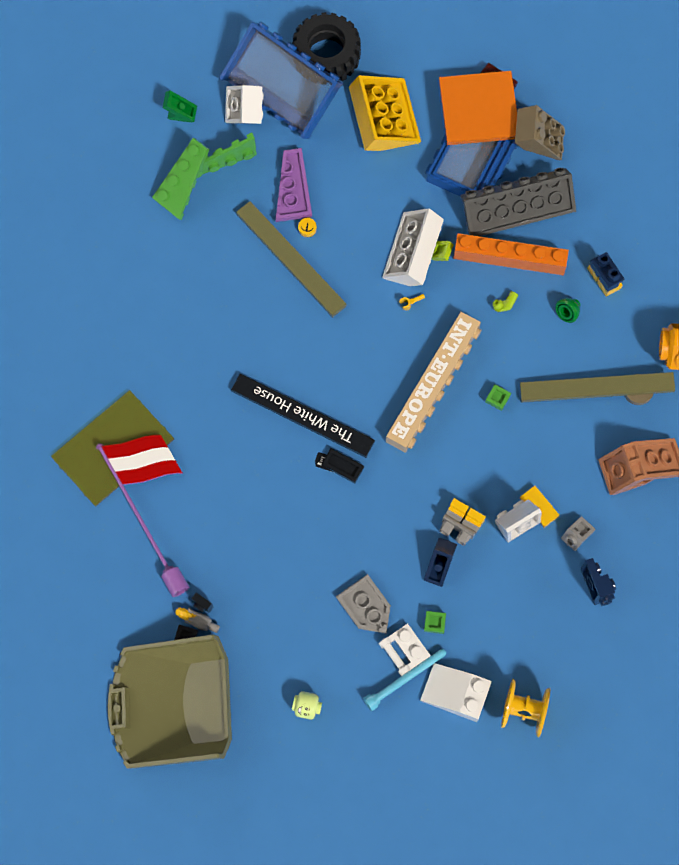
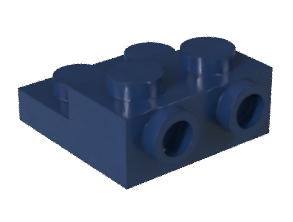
(600, 587)

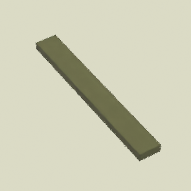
(291, 259)
(597, 387)

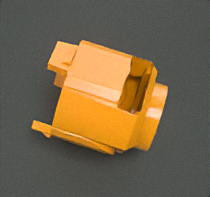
(670, 346)

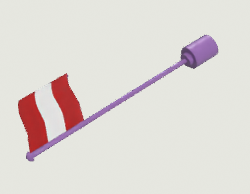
(138, 463)

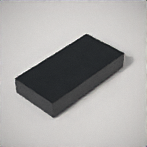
(342, 465)

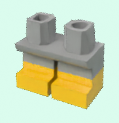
(453, 520)

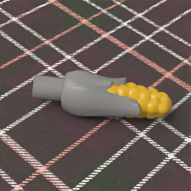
(197, 619)

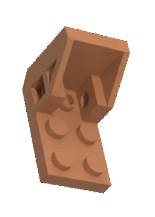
(639, 464)

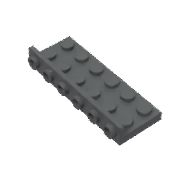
(519, 202)

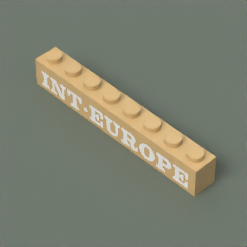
(433, 382)

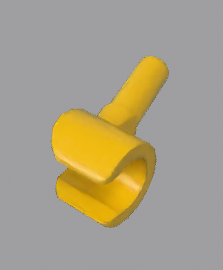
(410, 301)

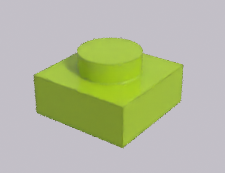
(442, 251)

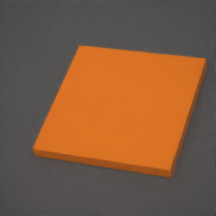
(478, 107)

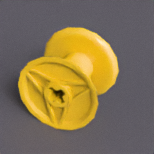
(518, 703)

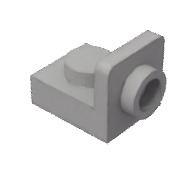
(578, 533)

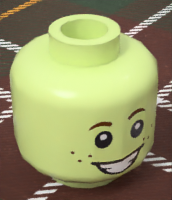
(306, 705)

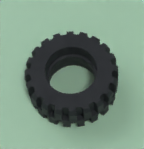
(330, 28)

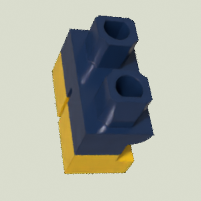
(606, 273)

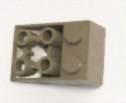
(539, 132)

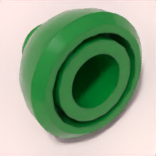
(568, 309)

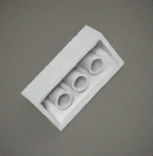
(413, 247)

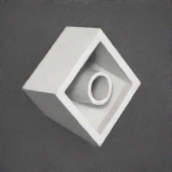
(244, 104)

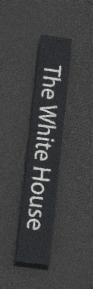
(303, 415)

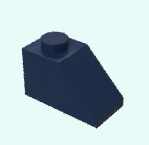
(440, 562)

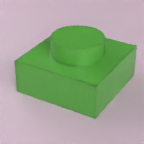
(498, 397)
(435, 622)

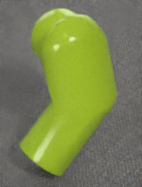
(507, 304)

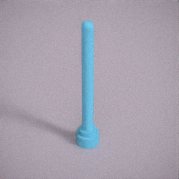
(372, 701)

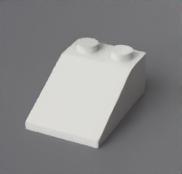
(518, 520)
(456, 691)

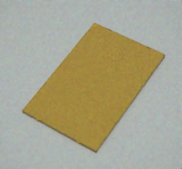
(118, 424)

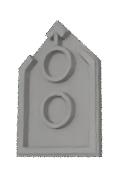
(366, 605)

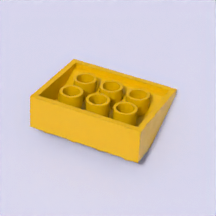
(384, 113)

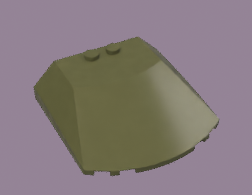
(171, 702)

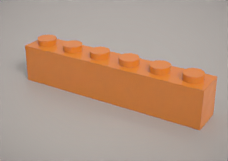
(511, 254)

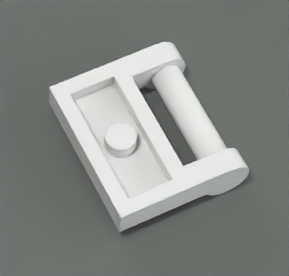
(410, 646)

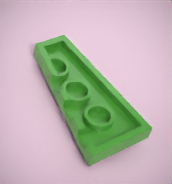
(230, 156)
(180, 181)

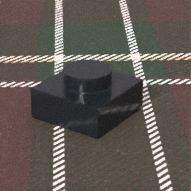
(201, 603)
(185, 632)

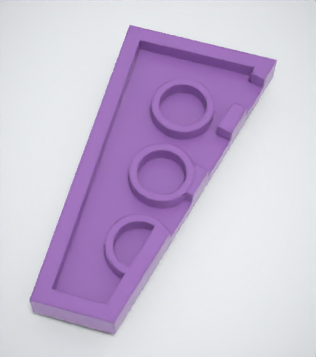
(293, 188)

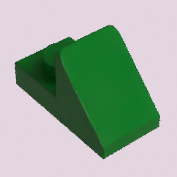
(179, 107)

